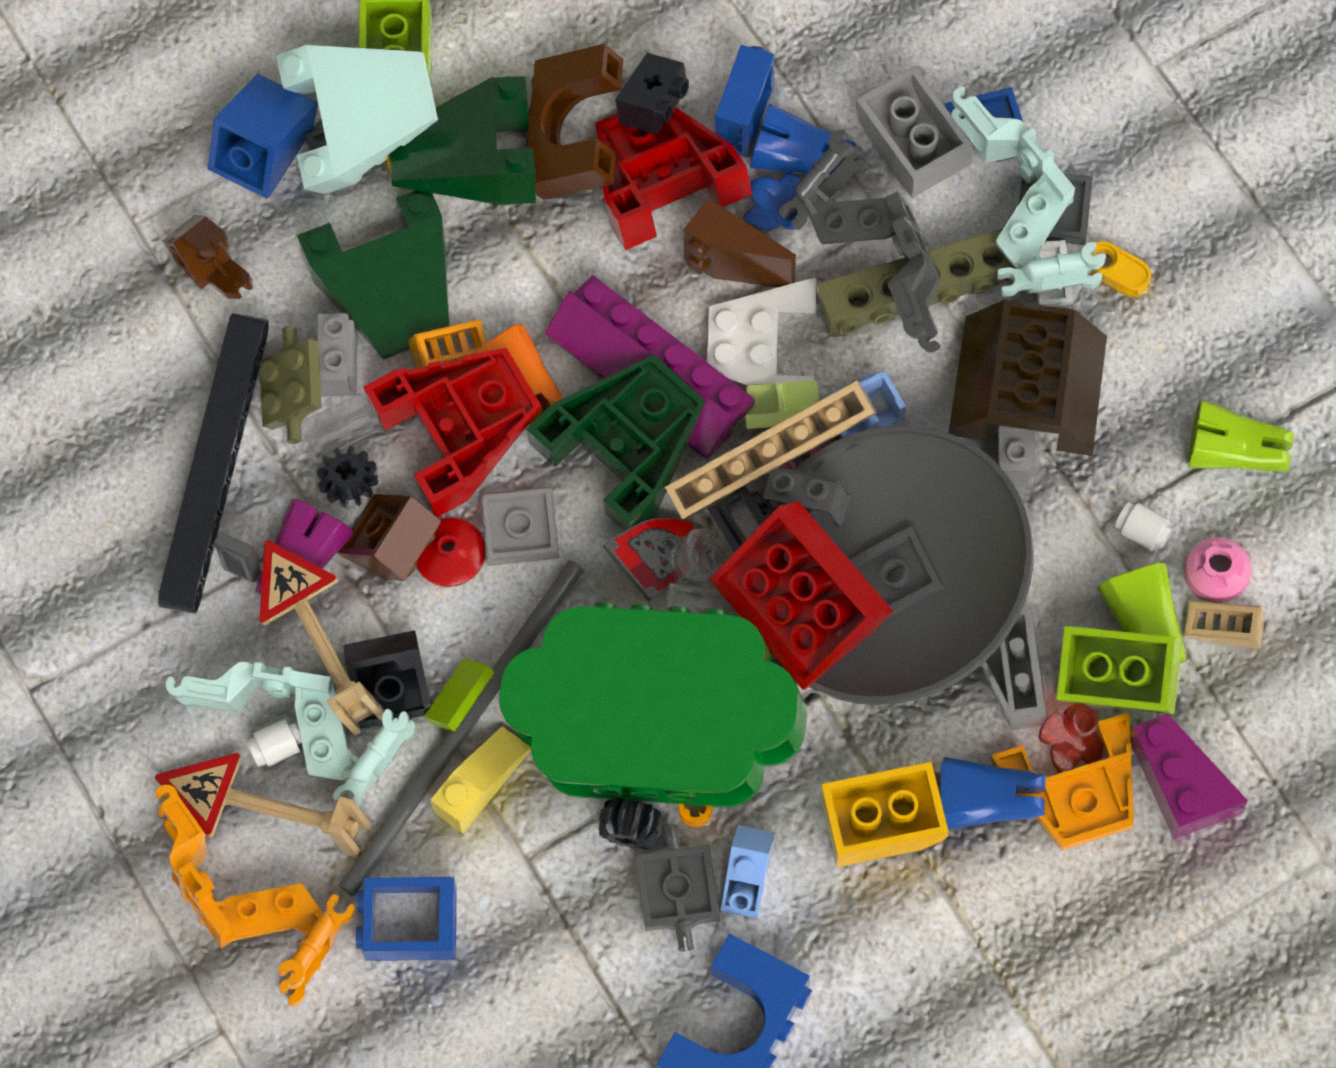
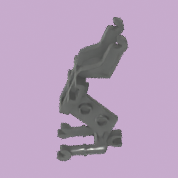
(868, 221)

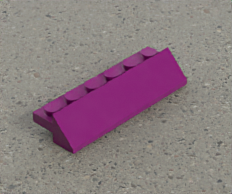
(613, 334)

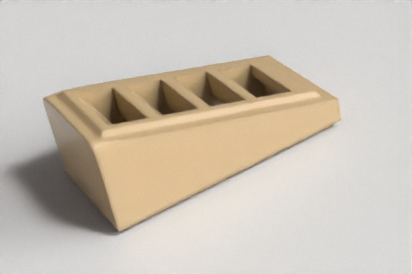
(1223, 636)

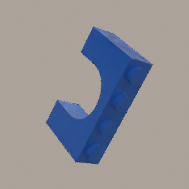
(774, 987)

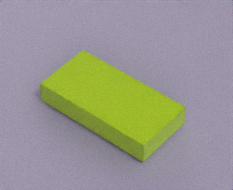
(459, 694)

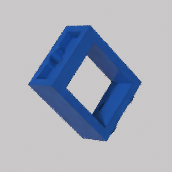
(745, 98)
(397, 951)

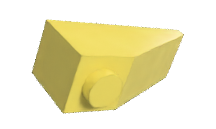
(478, 779)

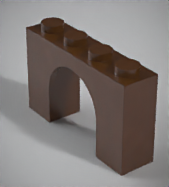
(556, 88)

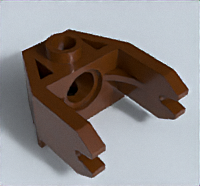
(201, 253)

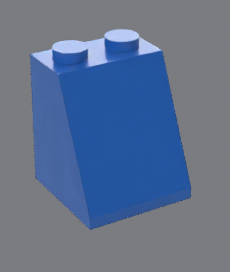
(260, 135)

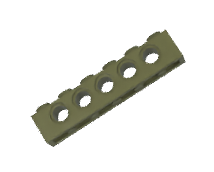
(869, 284)

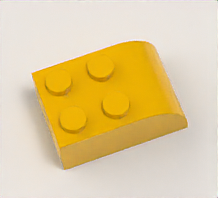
(883, 814)

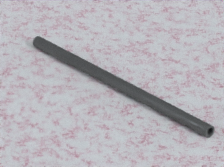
(453, 740)

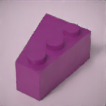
(1183, 778)

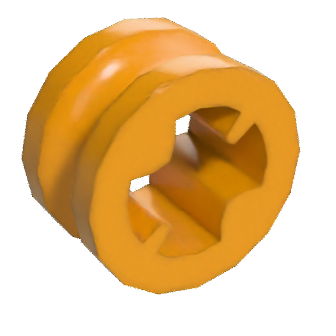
(695, 822)

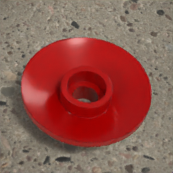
(460, 564)

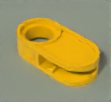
(1125, 273)

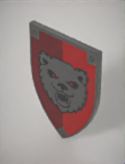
(645, 551)

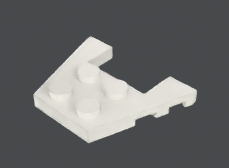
(746, 333)

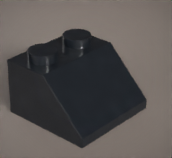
(391, 673)

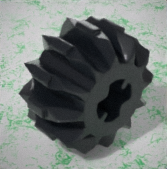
(344, 464)
(630, 823)

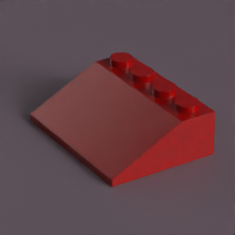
(800, 593)

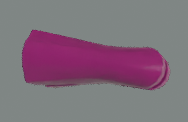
(310, 534)

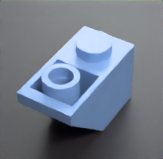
(747, 871)

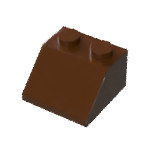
(390, 536)

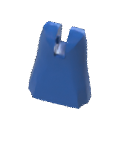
(789, 143)
(987, 793)

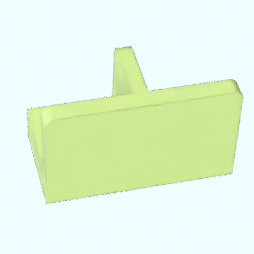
(779, 402)

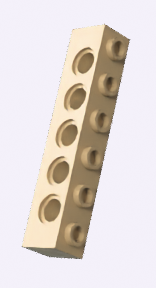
(771, 449)

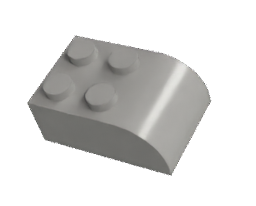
(914, 131)

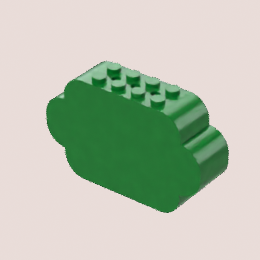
(653, 705)

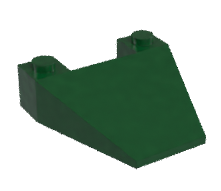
(460, 149)
(388, 284)
(631, 424)

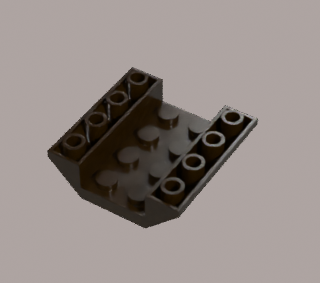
(1030, 372)

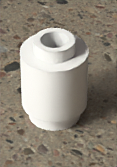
(1143, 526)
(275, 743)

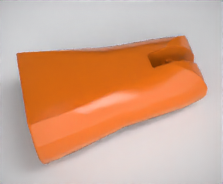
(529, 362)

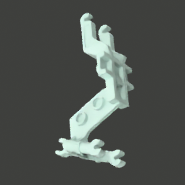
(1038, 210)
(319, 727)

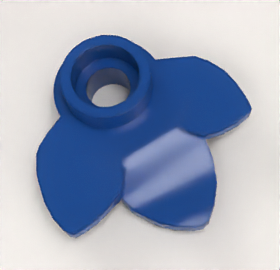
(769, 198)

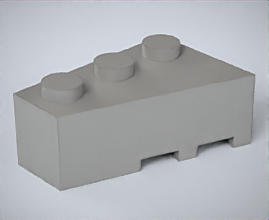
(1017, 675)

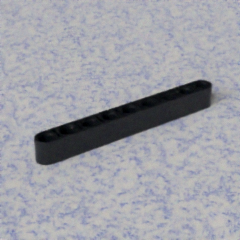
(213, 464)

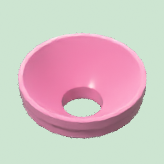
(1214, 585)

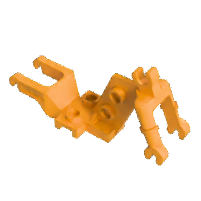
(252, 912)

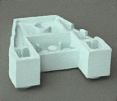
(366, 107)

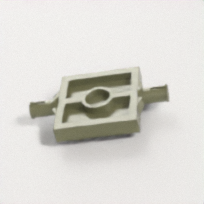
(290, 384)

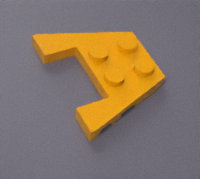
(1088, 799)

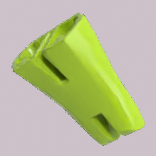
(1234, 441)
(1143, 602)

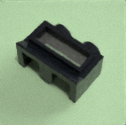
(739, 515)

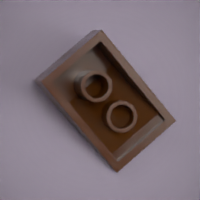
(735, 250)

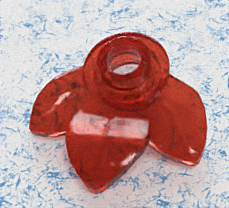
(1069, 741)

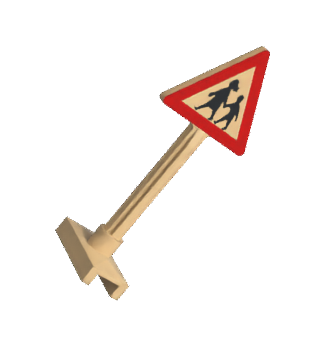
(289, 585)
(207, 789)

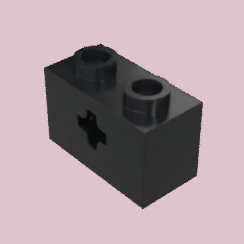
(652, 93)

